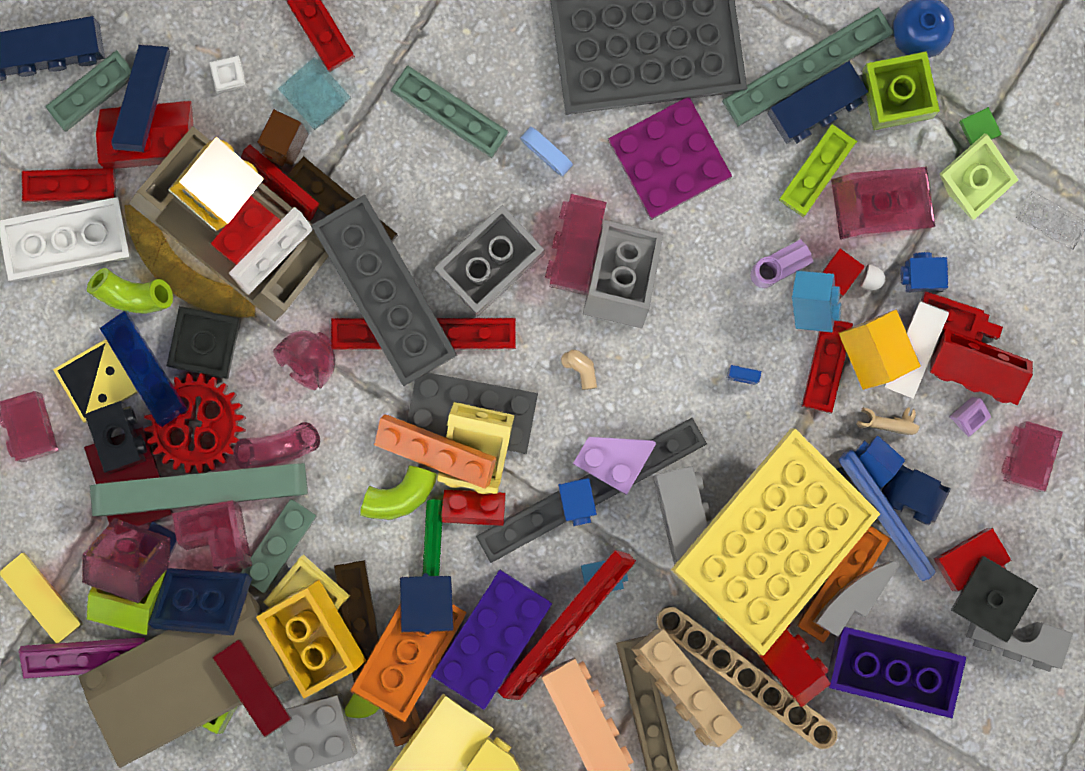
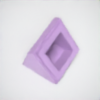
(971, 415)

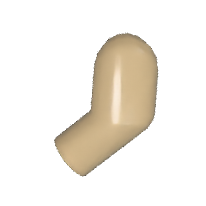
(583, 365)

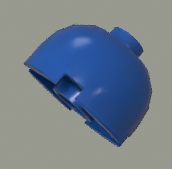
(923, 27)

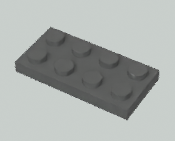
(435, 395)

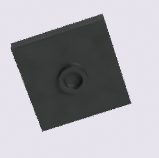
(203, 342)
(994, 599)

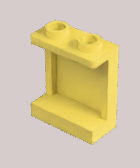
(483, 431)

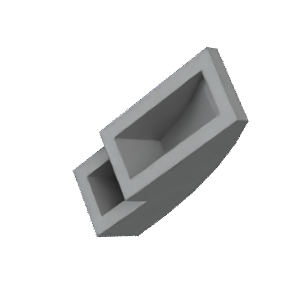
(855, 597)

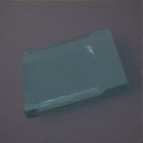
(314, 93)

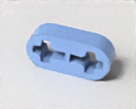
(546, 151)

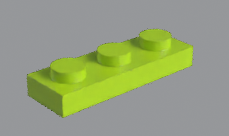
(817, 170)

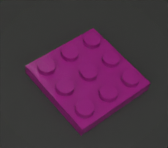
(670, 158)

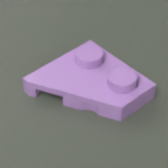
(614, 460)

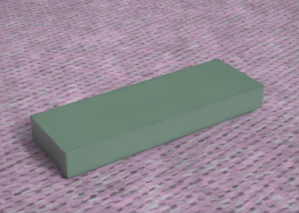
(90, 91)

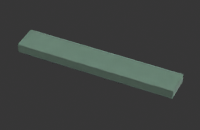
(808, 66)

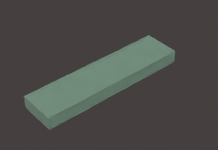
(449, 111)

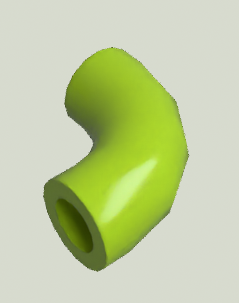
(130, 296)
(400, 500)

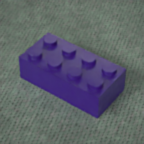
(492, 639)
(896, 672)

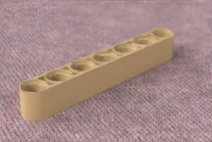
(756, 688)

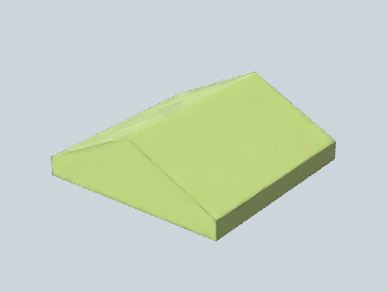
(978, 177)

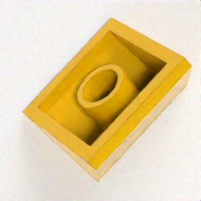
(880, 350)

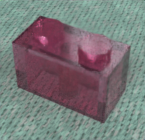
(27, 427)
(1031, 456)

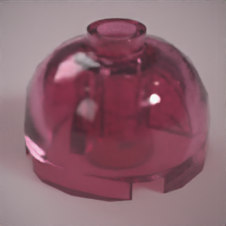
(308, 357)

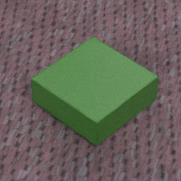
(978, 124)

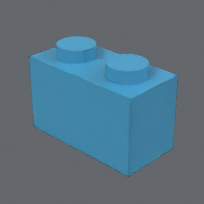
(815, 301)

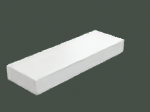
(271, 251)
(923, 335)

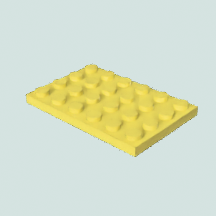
(776, 542)

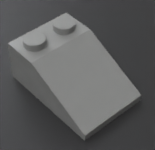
(623, 274)

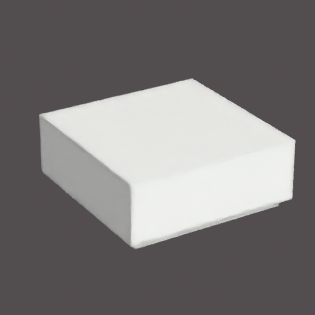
(228, 74)

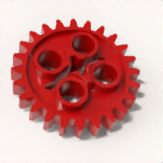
(223, 426)

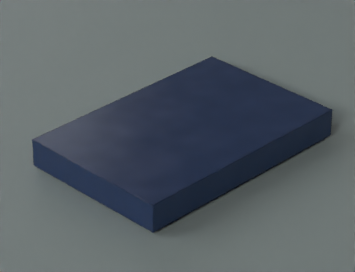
(200, 601)

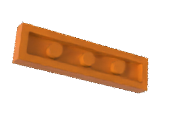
(435, 451)
(856, 562)

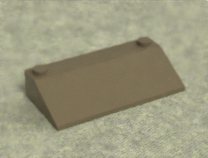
(179, 222)
(172, 685)

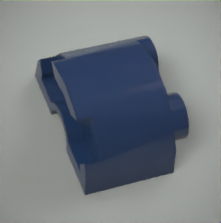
(917, 493)

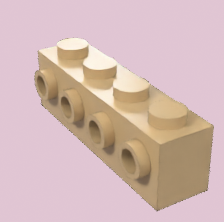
(686, 687)

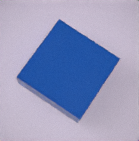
(743, 375)

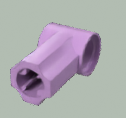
(782, 263)

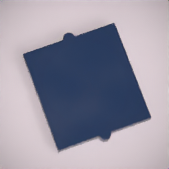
(426, 604)

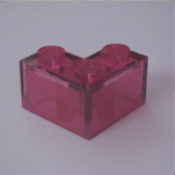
(217, 526)

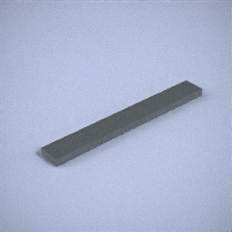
(549, 512)

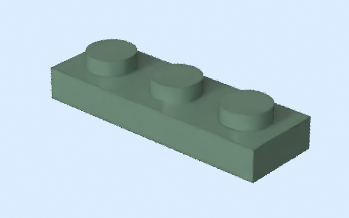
(279, 544)

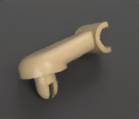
(902, 426)

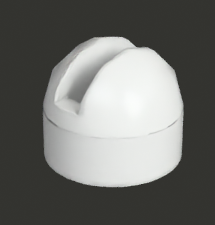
(872, 278)

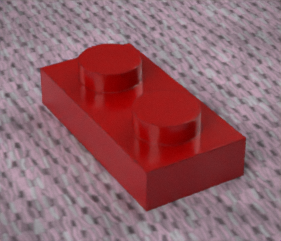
(473, 508)

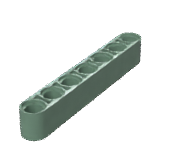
(198, 489)

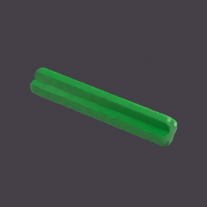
(432, 537)

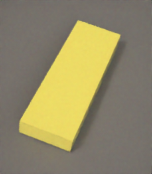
(40, 598)

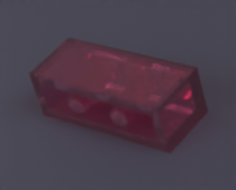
(576, 244)

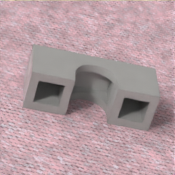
(1045, 645)

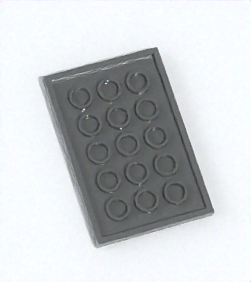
(645, 51)

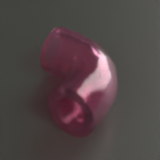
(277, 447)

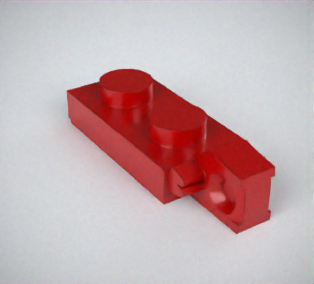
(964, 318)

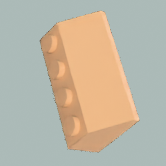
(584, 719)

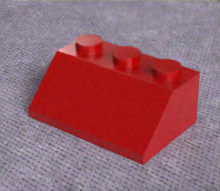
(167, 128)

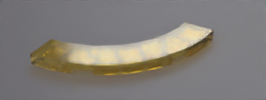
(183, 280)

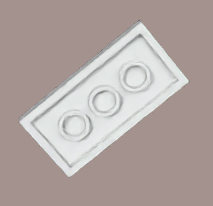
(64, 239)

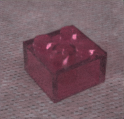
(125, 560)

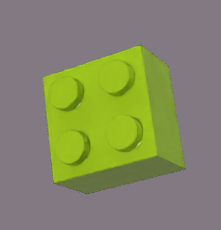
(900, 90)

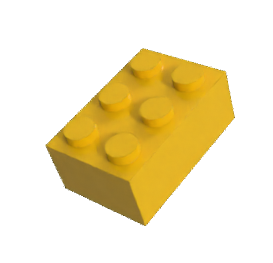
(311, 639)

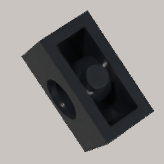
(103, 423)

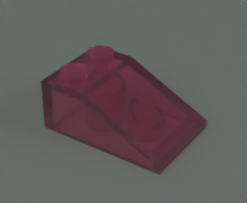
(882, 202)

